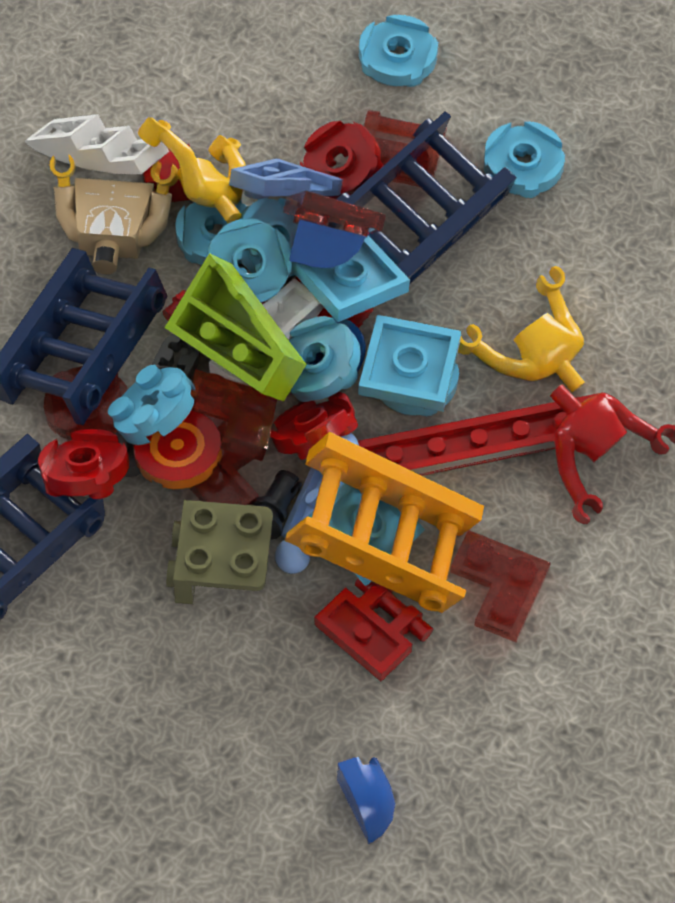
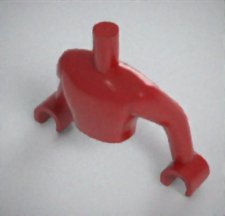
(593, 430)

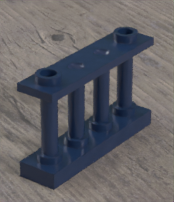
(460, 214)
(57, 308)
(18, 467)

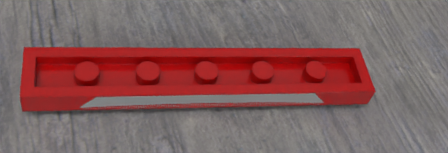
(472, 439)

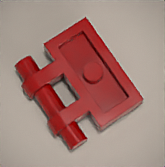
(365, 634)

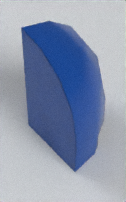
(323, 246)
(367, 795)

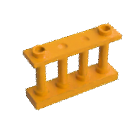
(401, 488)

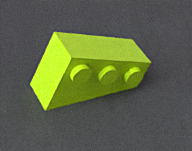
(235, 330)

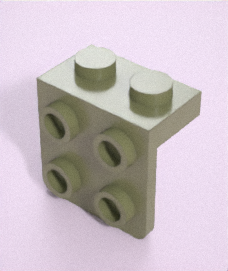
(219, 548)

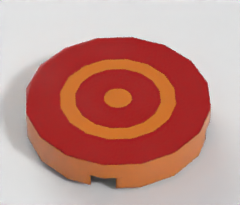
(183, 455)

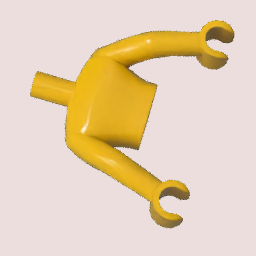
(198, 176)
(544, 345)

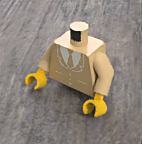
(112, 216)

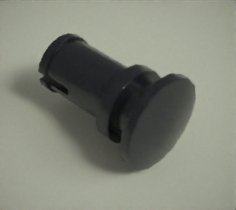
(279, 498)

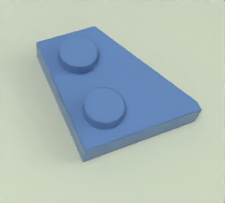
(282, 179)

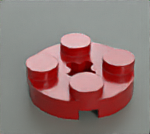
(348, 141)
(309, 422)
(84, 465)

